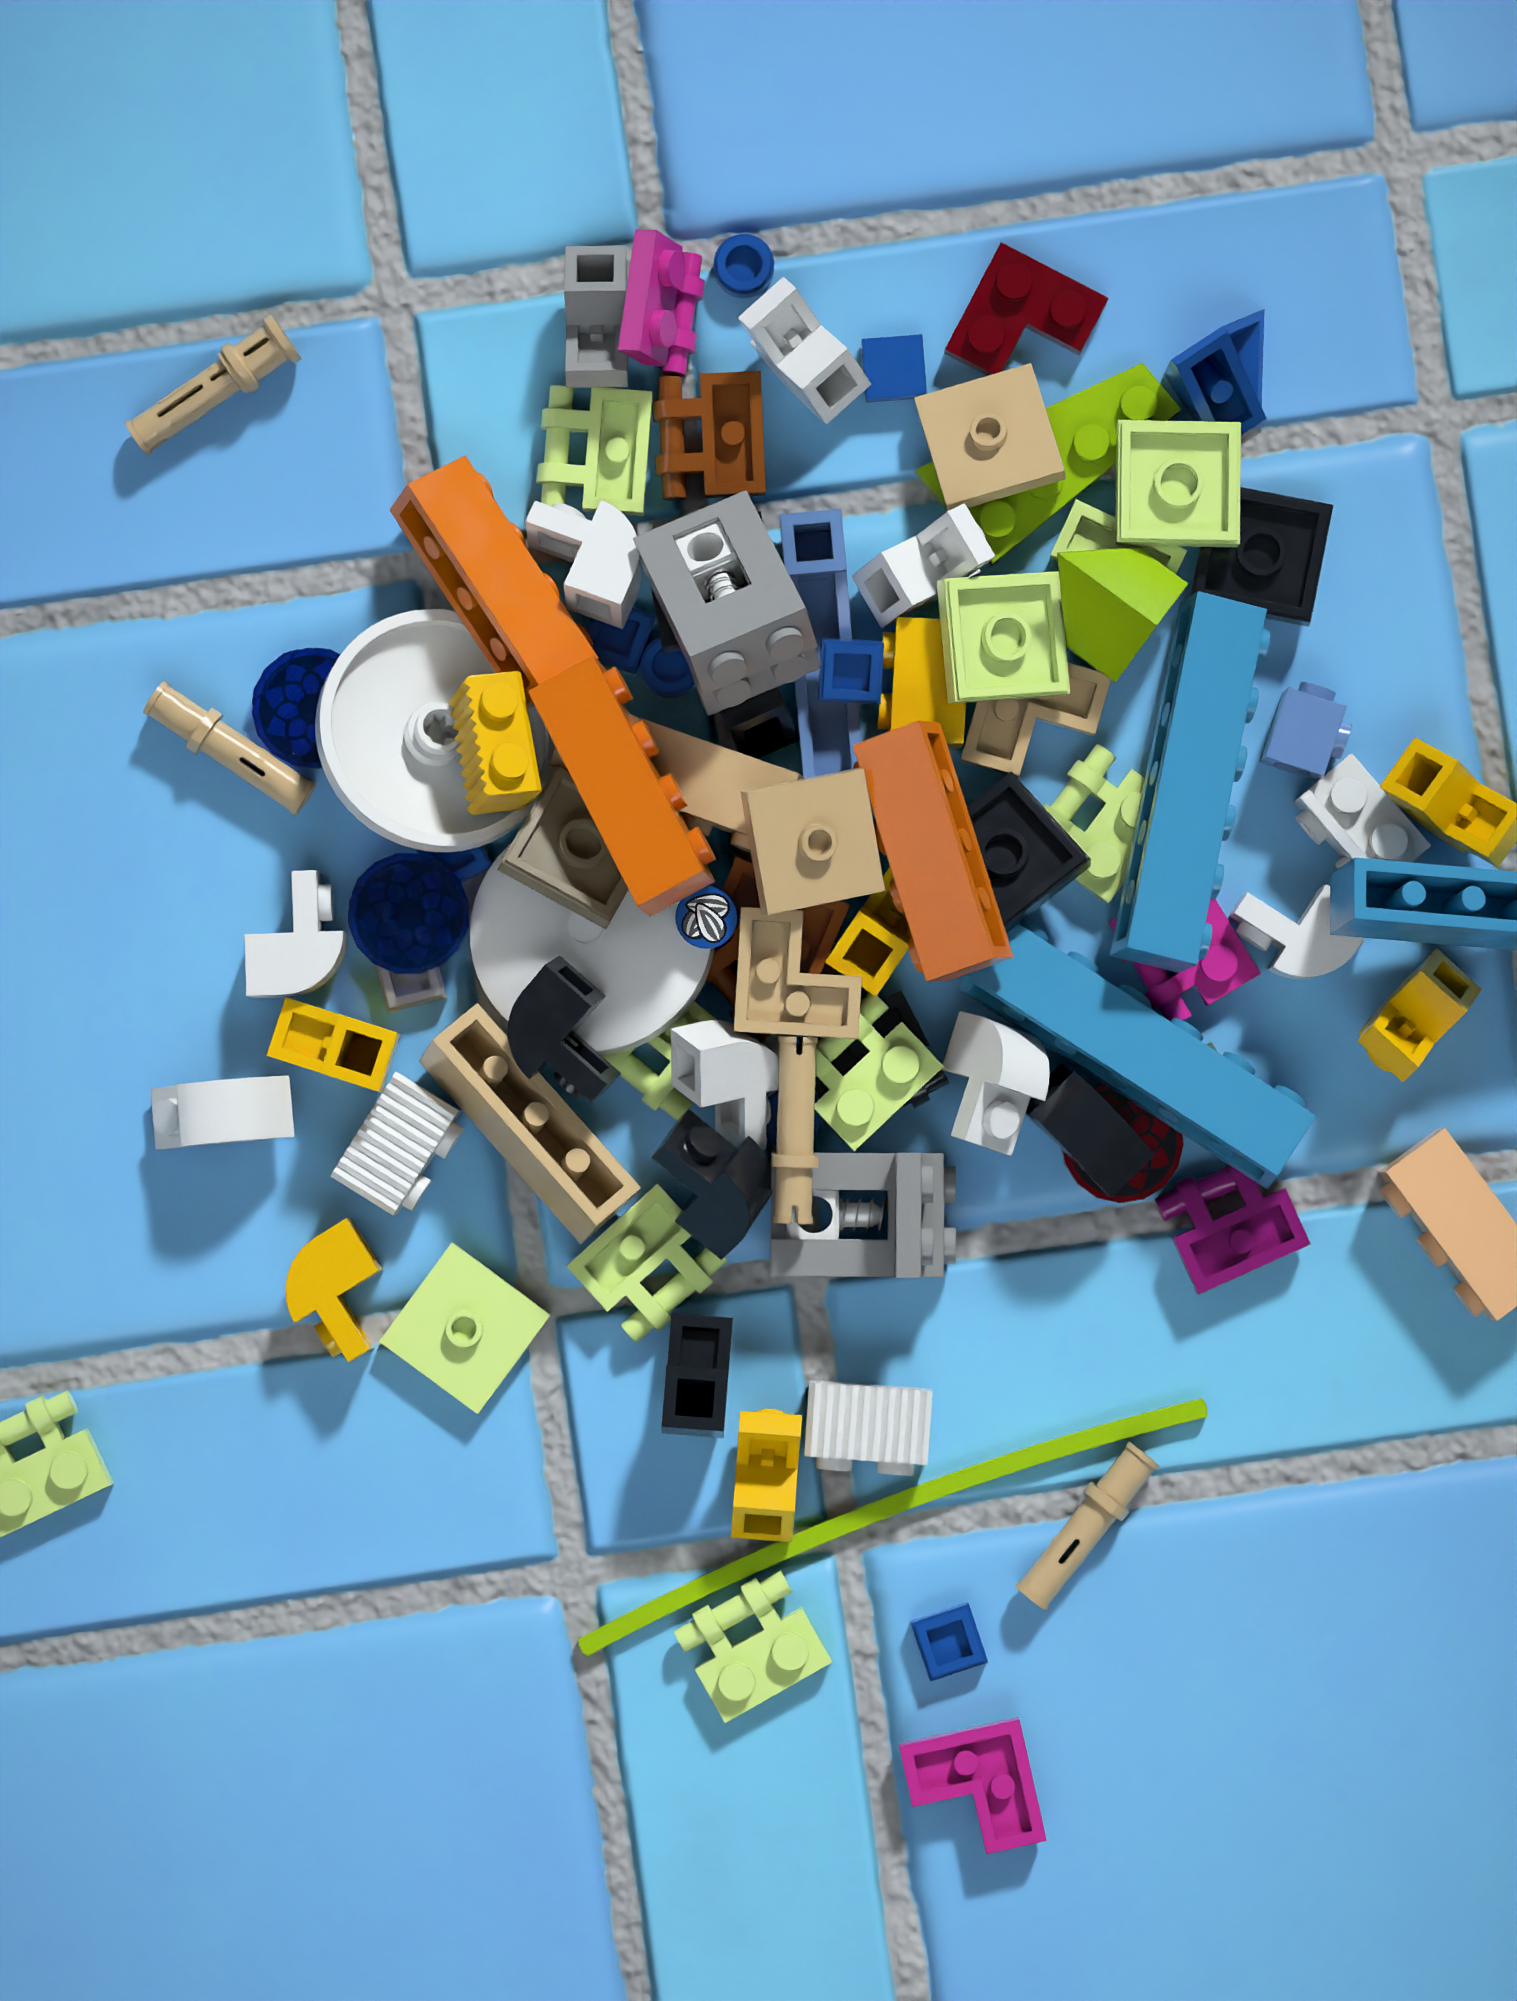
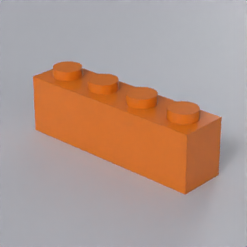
(490, 575)
(622, 785)
(932, 852)

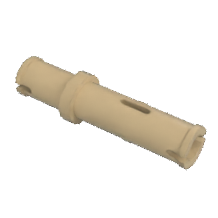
(240, 755)
(795, 1130)
(1088, 1525)

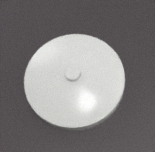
(391, 733)
(635, 962)

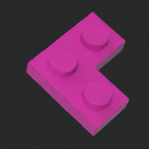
(985, 1763)

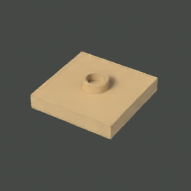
(990, 437)
(812, 841)

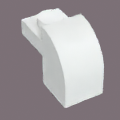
(803, 351)
(603, 557)
(908, 573)
(1304, 946)
(298, 960)
(725, 1071)
(1002, 1075)
(222, 1112)

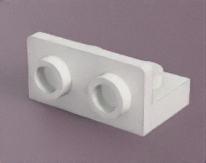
(1357, 817)

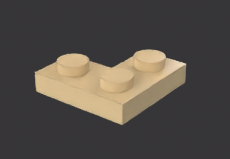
(1003, 728)
(774, 993)

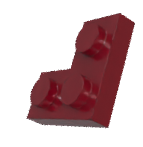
(1017, 296)

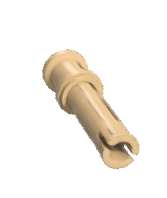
(236, 370)

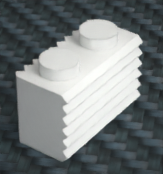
(398, 1144)
(867, 1425)

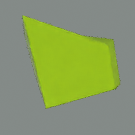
(1113, 604)

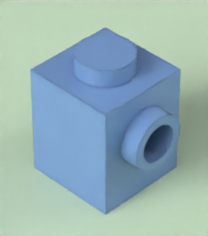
(1306, 731)

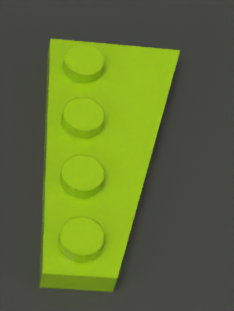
(1087, 446)

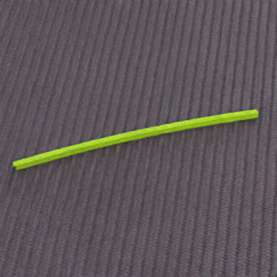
(886, 1508)

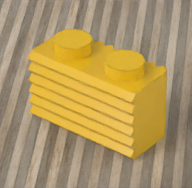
(495, 743)

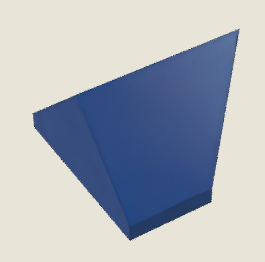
(1223, 374)

